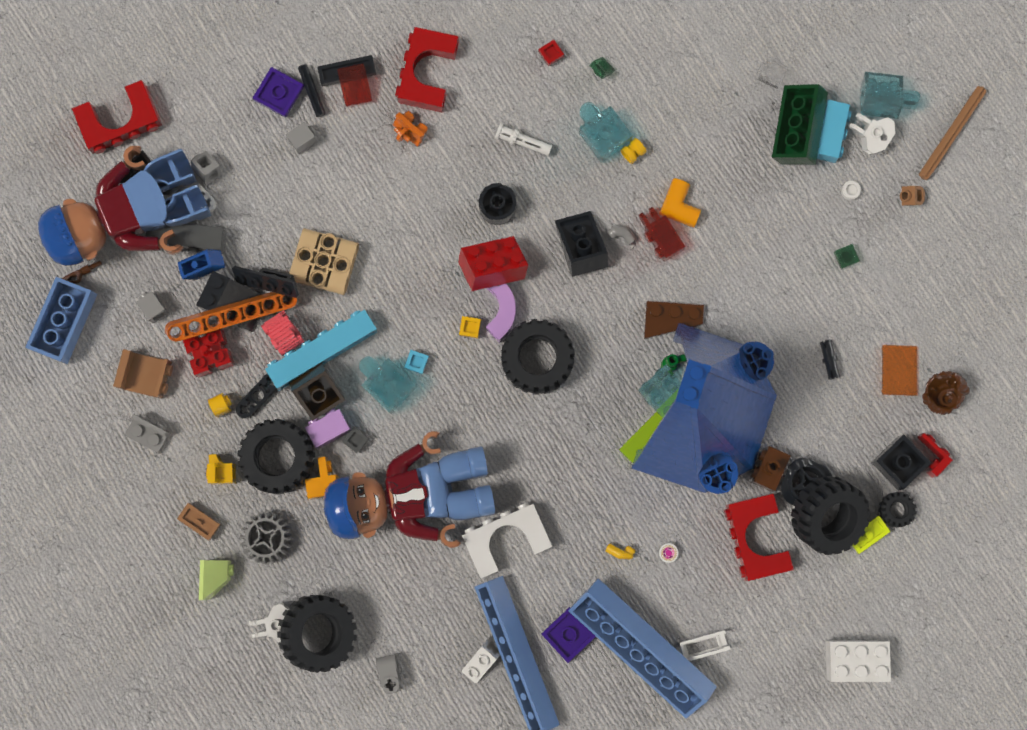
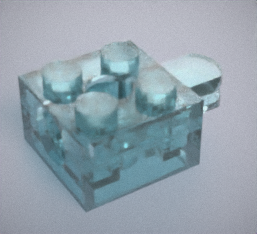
(884, 95)
(603, 131)
(386, 382)

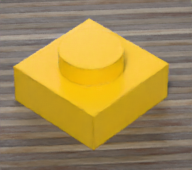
(470, 327)

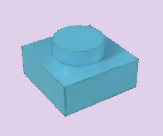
(416, 362)

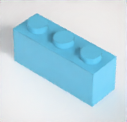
(833, 131)

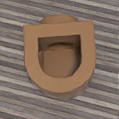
(912, 195)

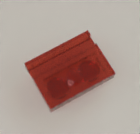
(354, 84)

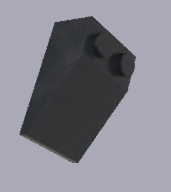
(582, 243)
(224, 291)

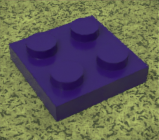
(278, 92)
(568, 635)

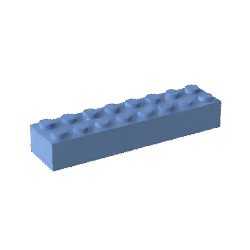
(642, 649)

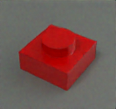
(551, 52)

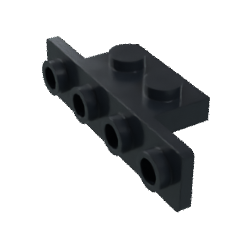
(267, 280)

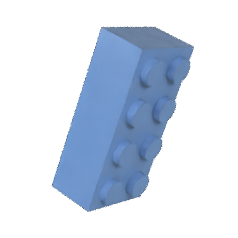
(61, 320)

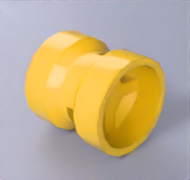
(633, 150)

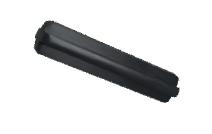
(311, 90)

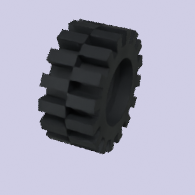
(909, 509)

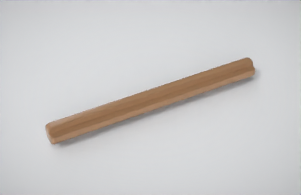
(952, 133)

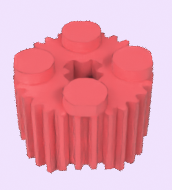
(282, 333)

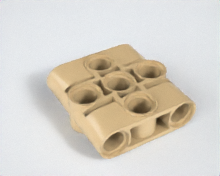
(341, 252)

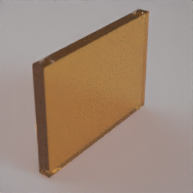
(899, 370)

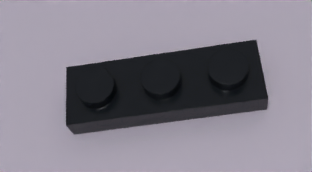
(329, 75)

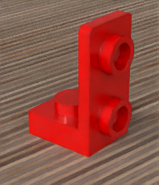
(936, 465)

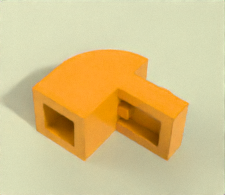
(316, 486)

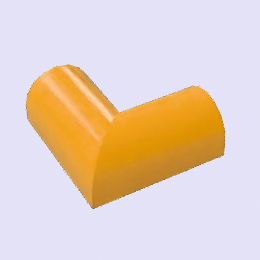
(674, 204)

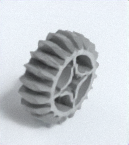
(261, 530)

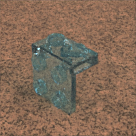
(661, 390)

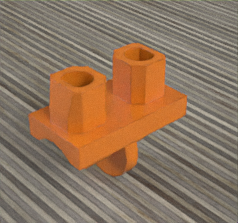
(408, 131)

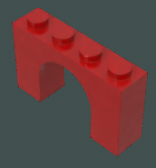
(424, 44)
(143, 120)
(754, 565)

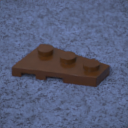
(664, 317)

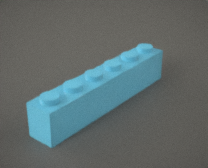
(322, 349)

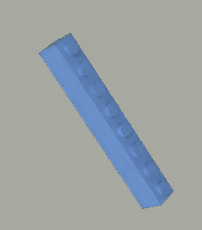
(516, 655)

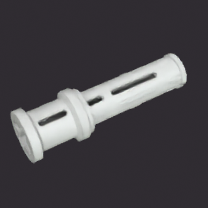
(513, 136)

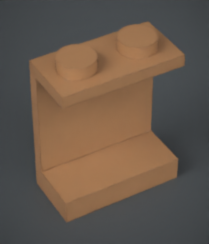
(143, 374)

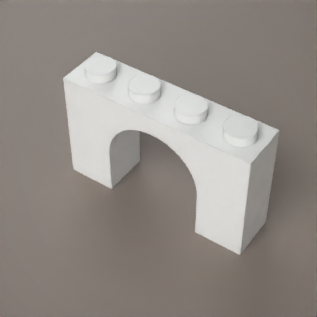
(478, 539)

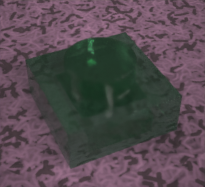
(602, 67)
(846, 256)

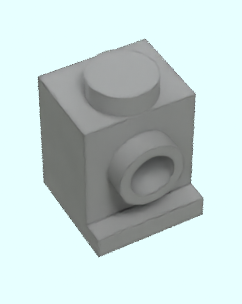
(206, 167)

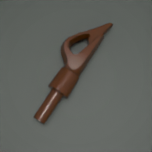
(82, 271)

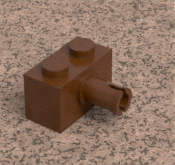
(770, 468)

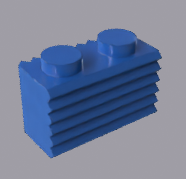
(201, 264)

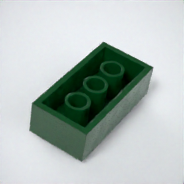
(799, 124)

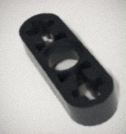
(252, 409)

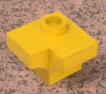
(220, 472)

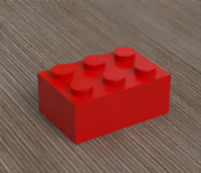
(493, 263)

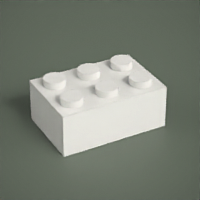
(858, 661)

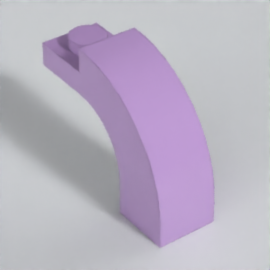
(505, 318)

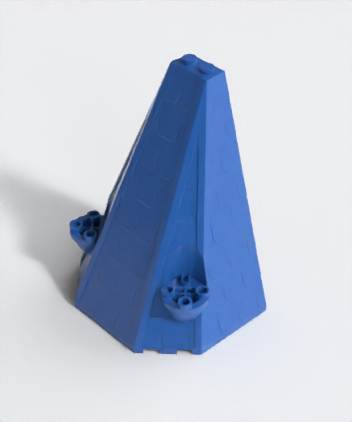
(716, 416)

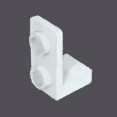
(482, 660)

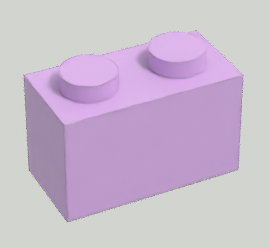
(327, 428)

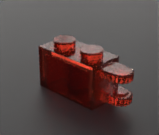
(662, 235)

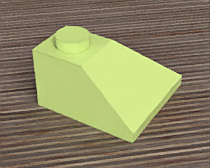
(213, 577)

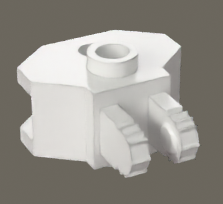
(872, 133)
(271, 622)

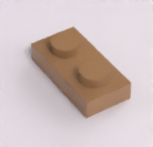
(198, 521)

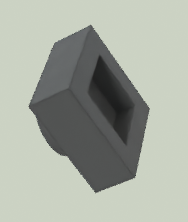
(355, 440)

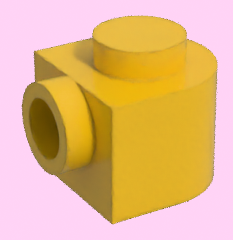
(220, 404)

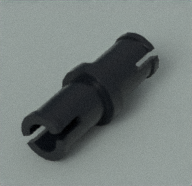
(829, 359)

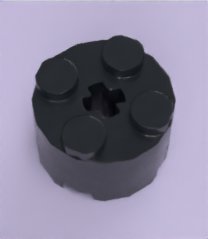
(487, 199)

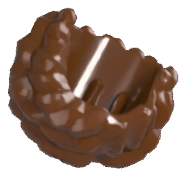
(945, 392)

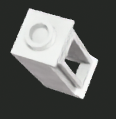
(721, 641)

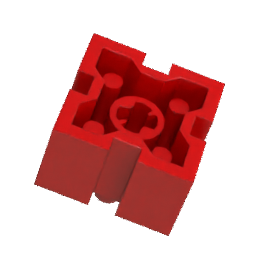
(208, 353)

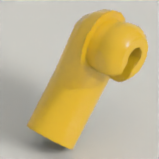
(619, 553)

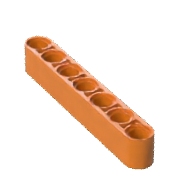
(221, 313)

